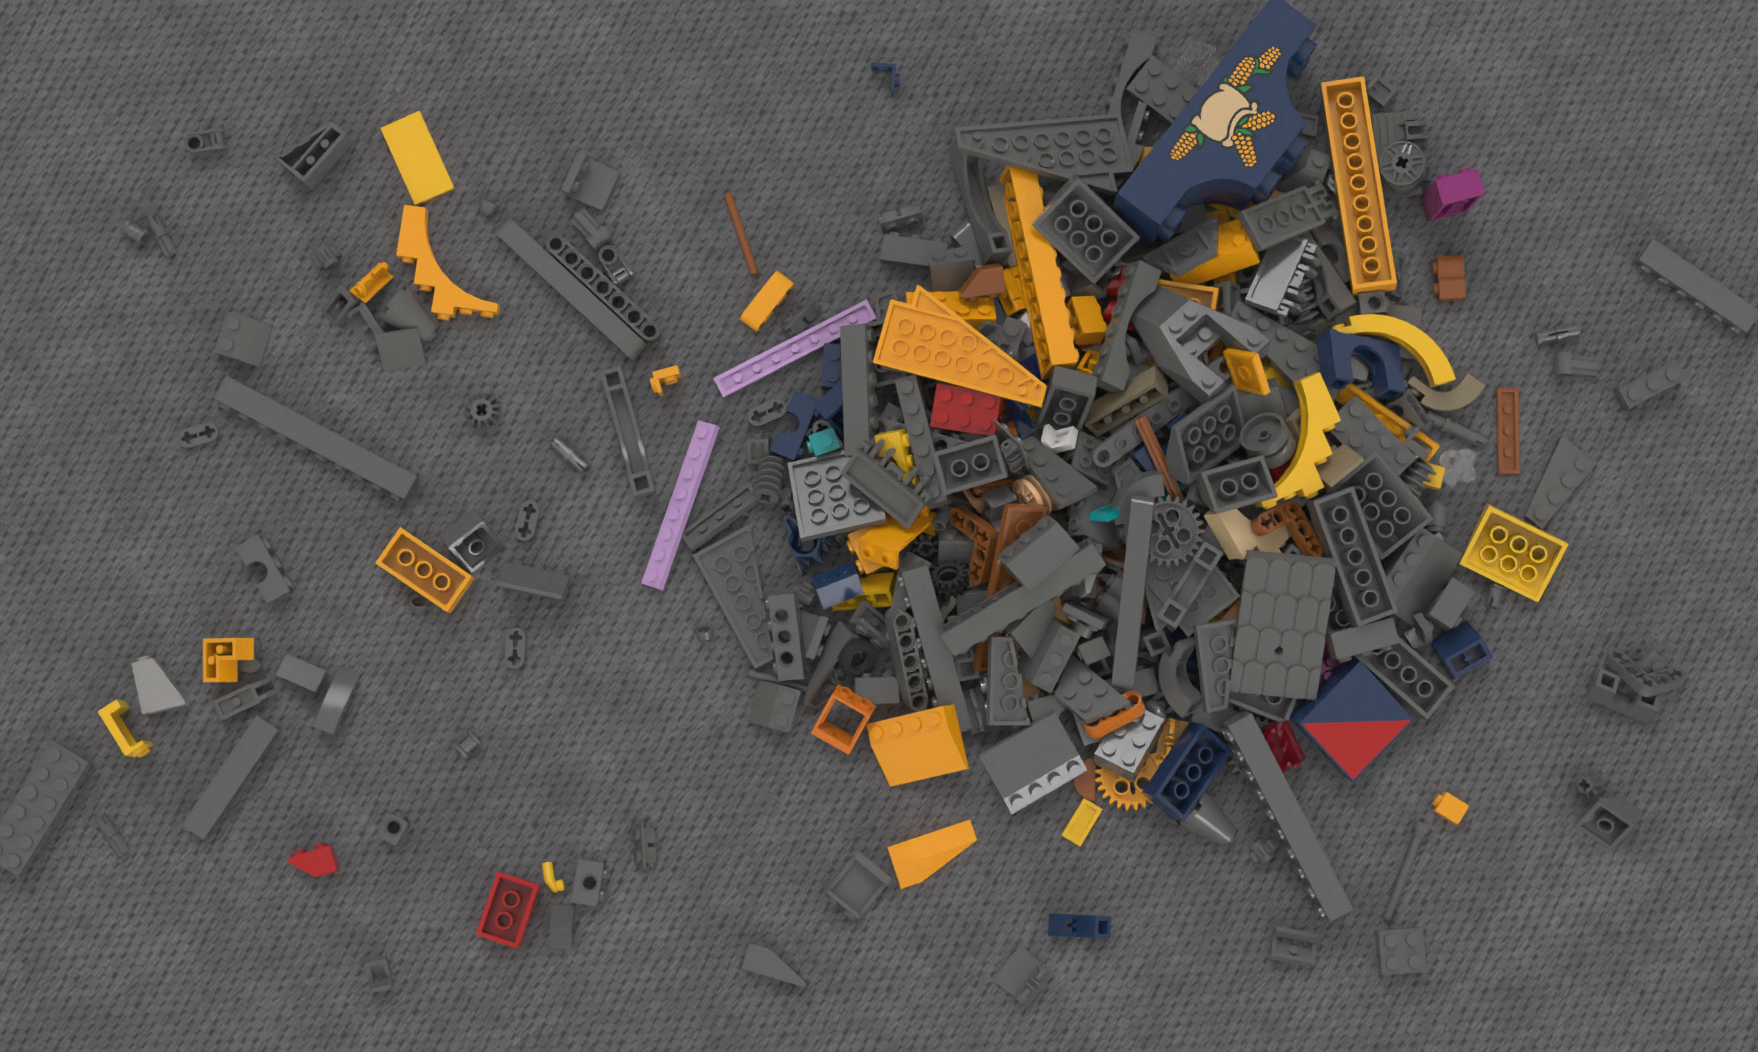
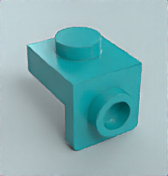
(823, 442)

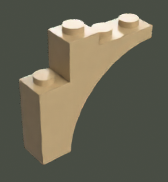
(1237, 537)

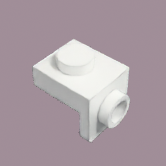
(1059, 440)

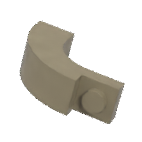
(1448, 401)

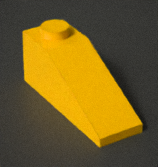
(877, 592)

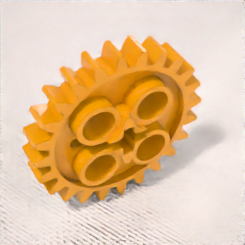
(1110, 780)

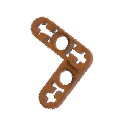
(1287, 518)
(979, 569)

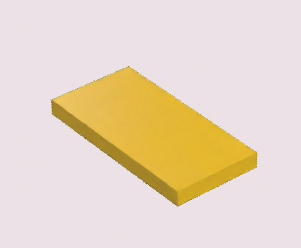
(417, 158)

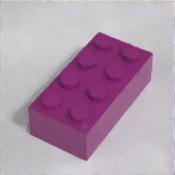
(1452, 194)

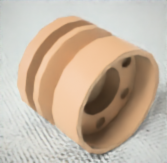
(1030, 492)

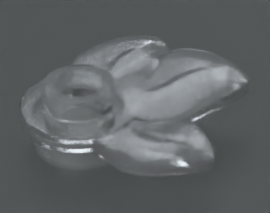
(1461, 468)

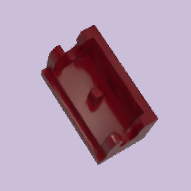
(1283, 745)

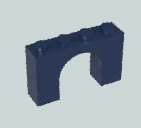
(1380, 356)

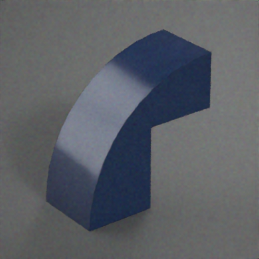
(1079, 925)

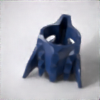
(808, 550)

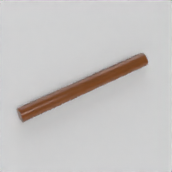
(741, 234)

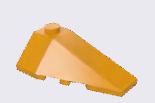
(924, 855)

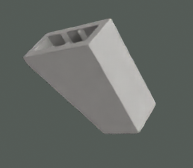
(155, 687)

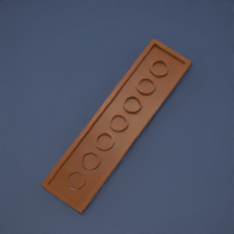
(1015, 521)

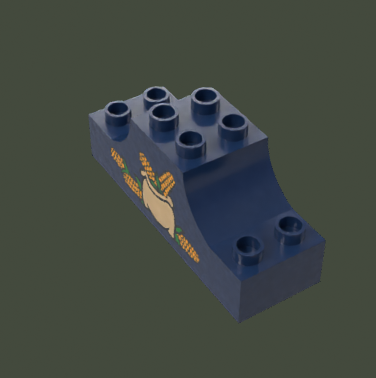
(1229, 133)

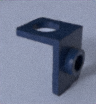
(888, 67)

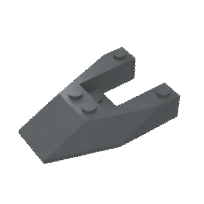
(1182, 331)

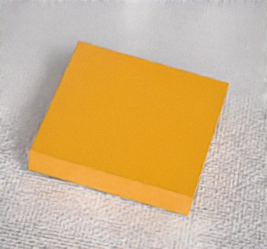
(1246, 371)

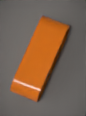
(1111, 723)

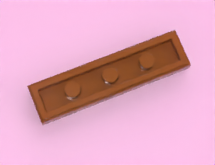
(1507, 431)

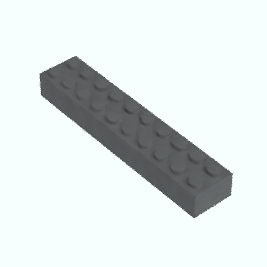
(1398, 669)
(1287, 816)

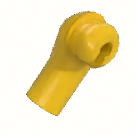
(549, 879)

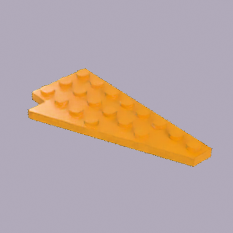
(940, 345)

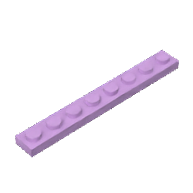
(792, 349)
(680, 505)

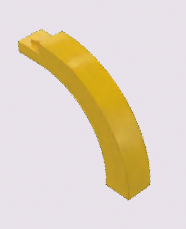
(1408, 336)

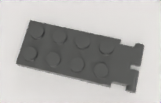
(1287, 216)

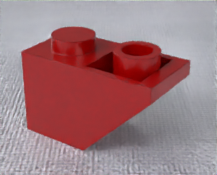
(316, 862)

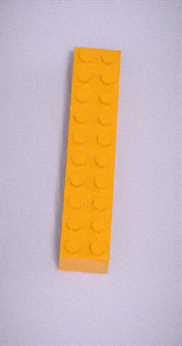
(1358, 186)
(1038, 273)

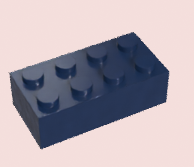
(1187, 771)

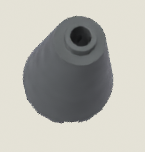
(406, 312)
(1210, 821)

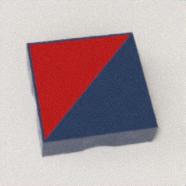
(1351, 719)

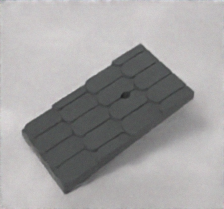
(1282, 624)

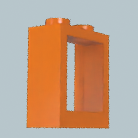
(834, 735)

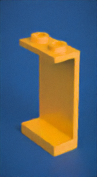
(886, 540)

